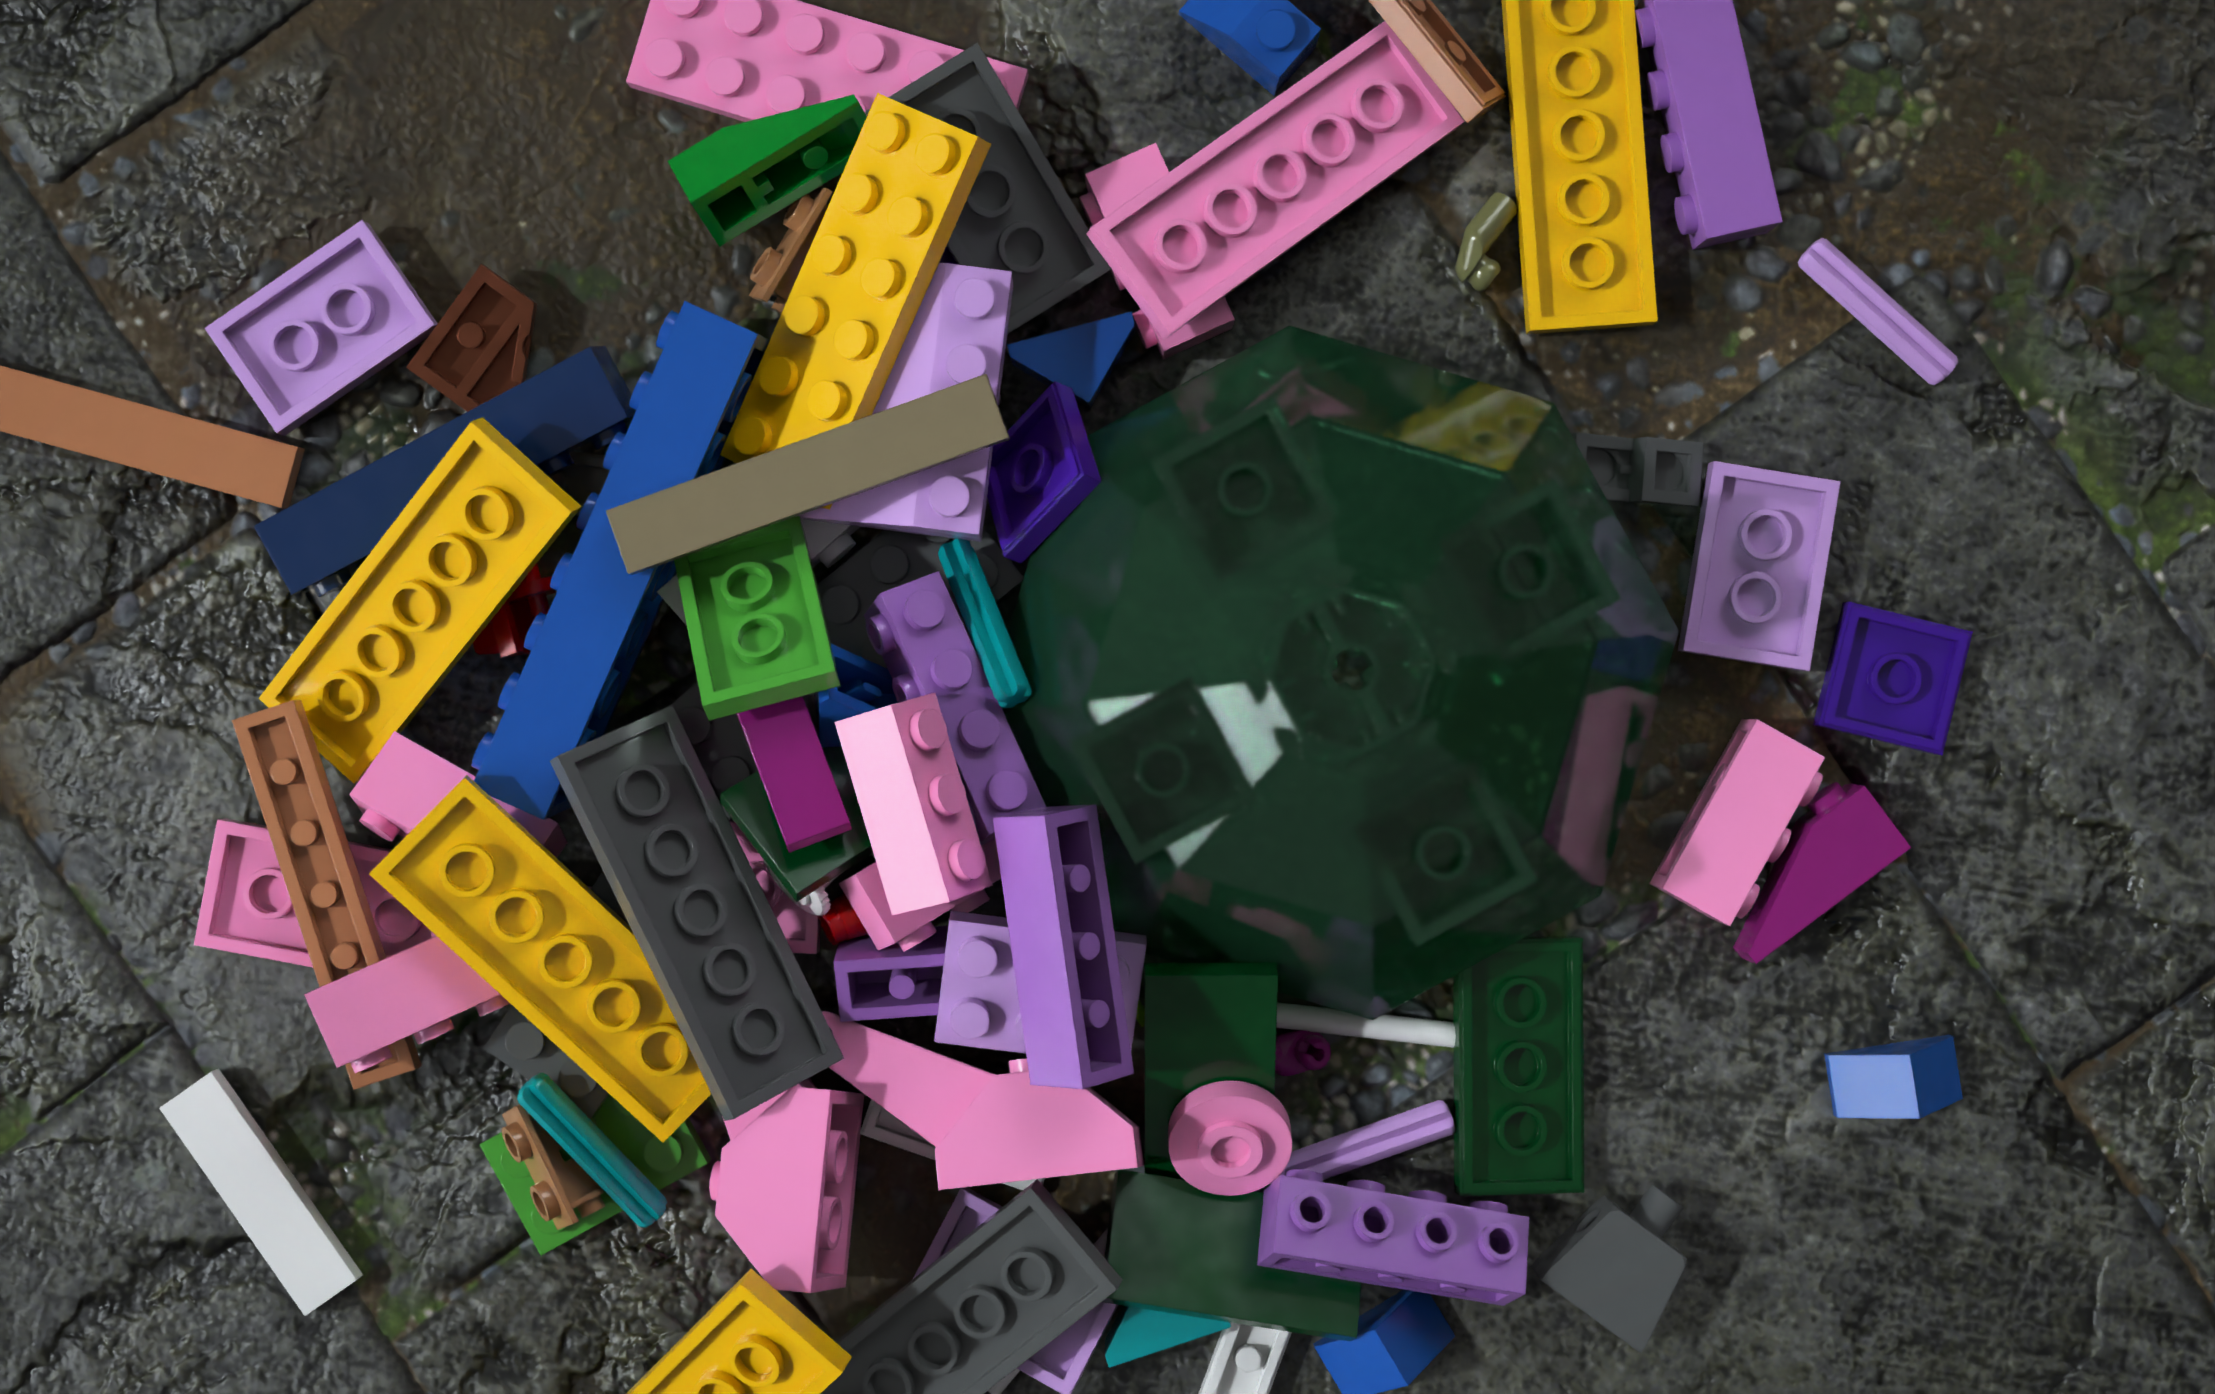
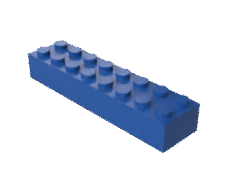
(601, 612)

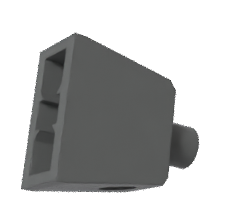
(1618, 1264)

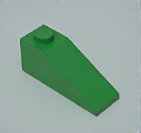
(766, 164)

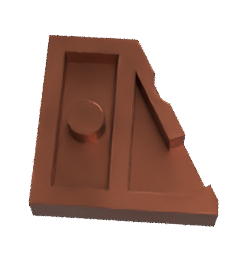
(479, 342)

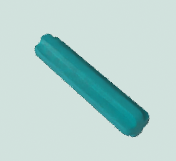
(984, 623)
(592, 1150)

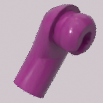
(1300, 1052)

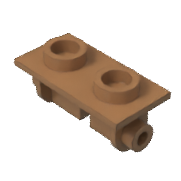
(779, 268)
(558, 1184)

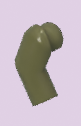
(1479, 237)

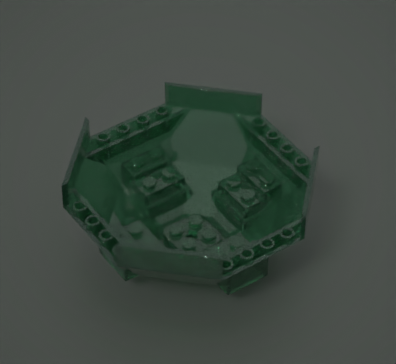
(1194, 638)

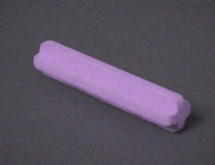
(1878, 311)
(1375, 1141)

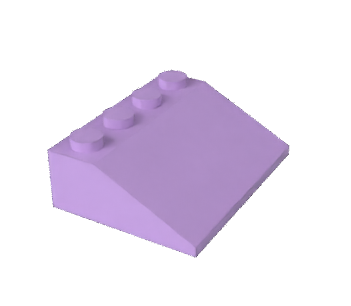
(952, 340)

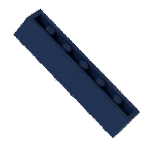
(542, 417)

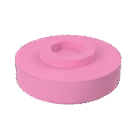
(1229, 1138)

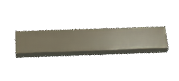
(808, 474)

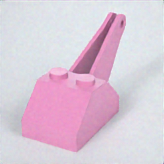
(985, 1122)
(792, 1186)

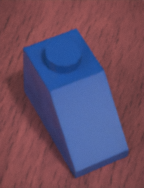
(1259, 35)

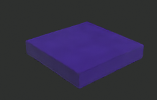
(1040, 472)
(1892, 678)

